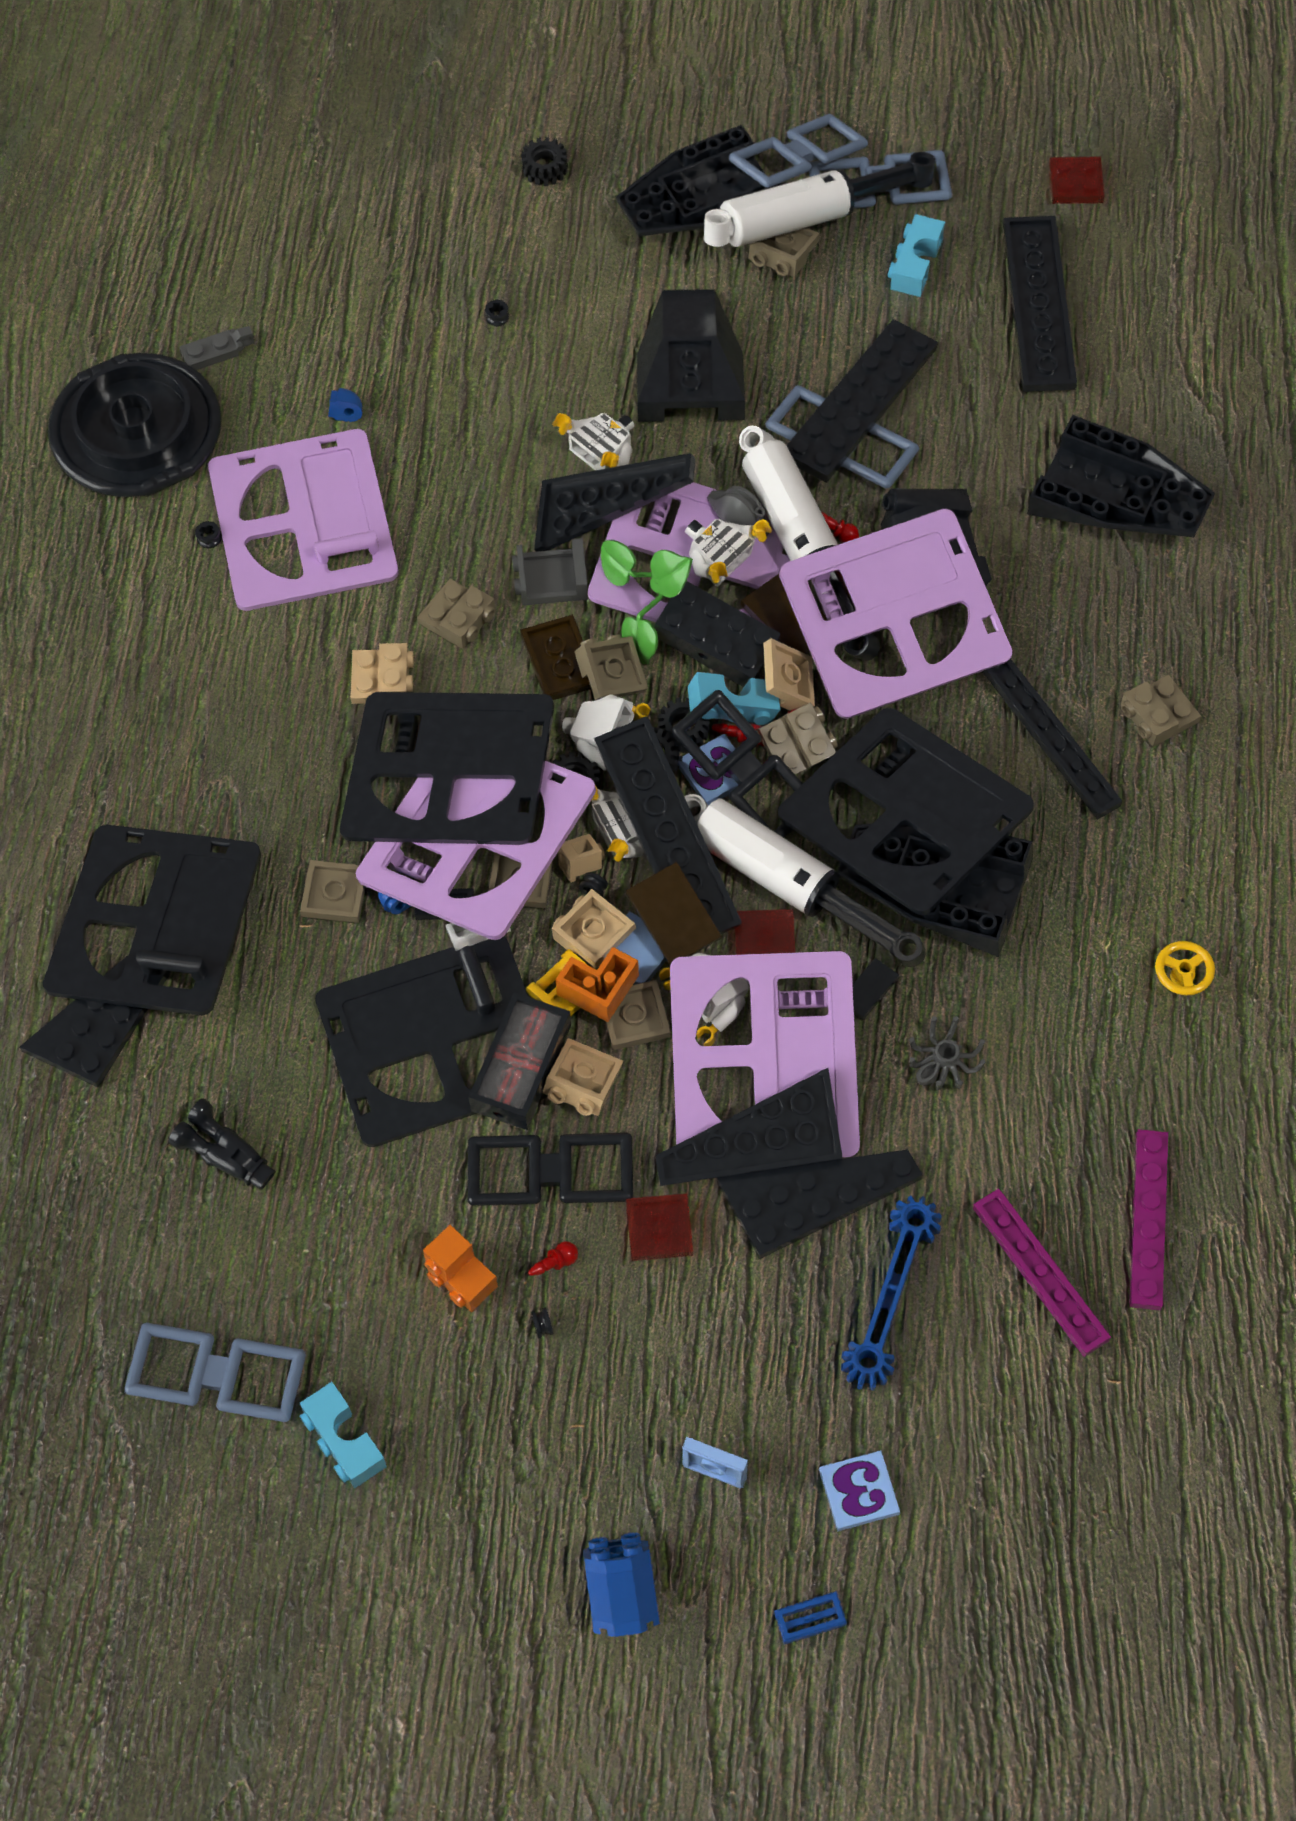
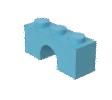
(921, 238)
(753, 703)
(356, 1458)

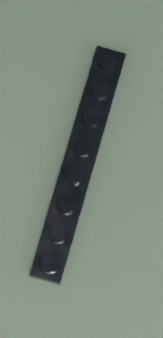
(1054, 739)

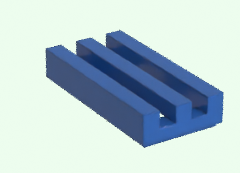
(814, 1630)

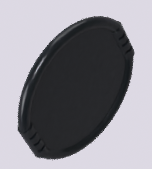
(134, 424)

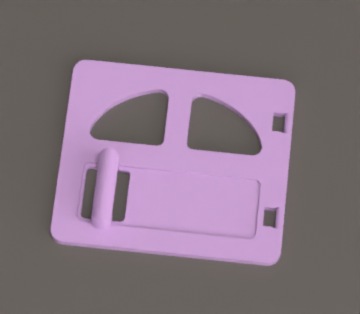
(331, 512)
(891, 581)
(631, 598)
(495, 910)
(781, 1047)

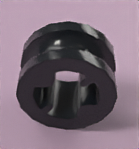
(497, 320)
(208, 541)
(594, 882)
(542, 1322)

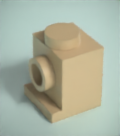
(580, 856)

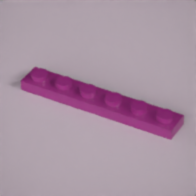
(1149, 1220)
(1041, 1272)

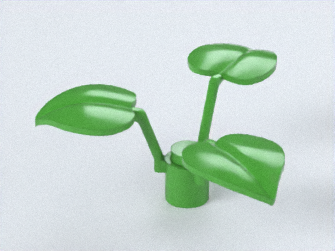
(667, 576)

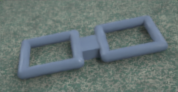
(798, 151)
(890, 161)
(884, 481)
(215, 1372)

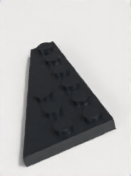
(593, 498)
(89, 1034)
(773, 1134)
(799, 1200)

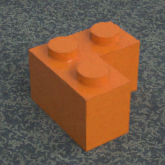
(600, 989)
(454, 1266)

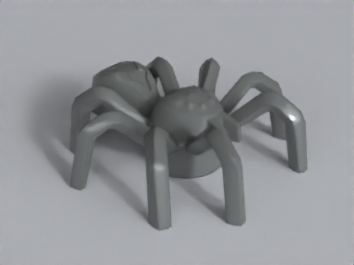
(945, 1055)

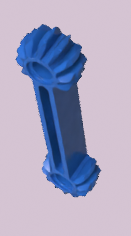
(891, 1292)

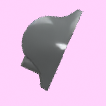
(737, 506)

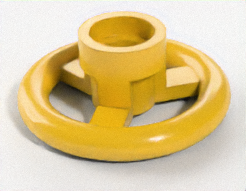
(1183, 981)

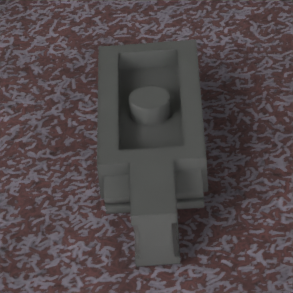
(216, 347)

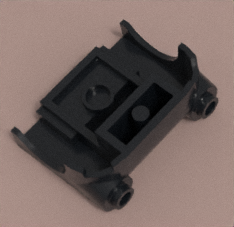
(909, 504)

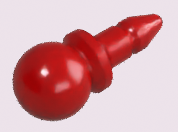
(844, 531)
(732, 730)
(563, 1255)

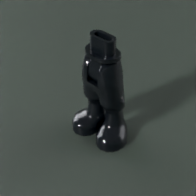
(229, 1152)

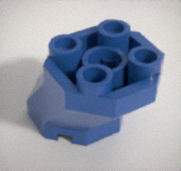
(620, 1585)

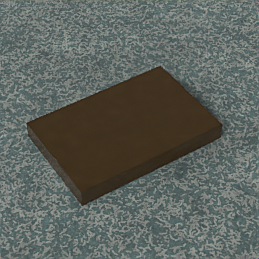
(772, 607)
(553, 656)
(673, 913)

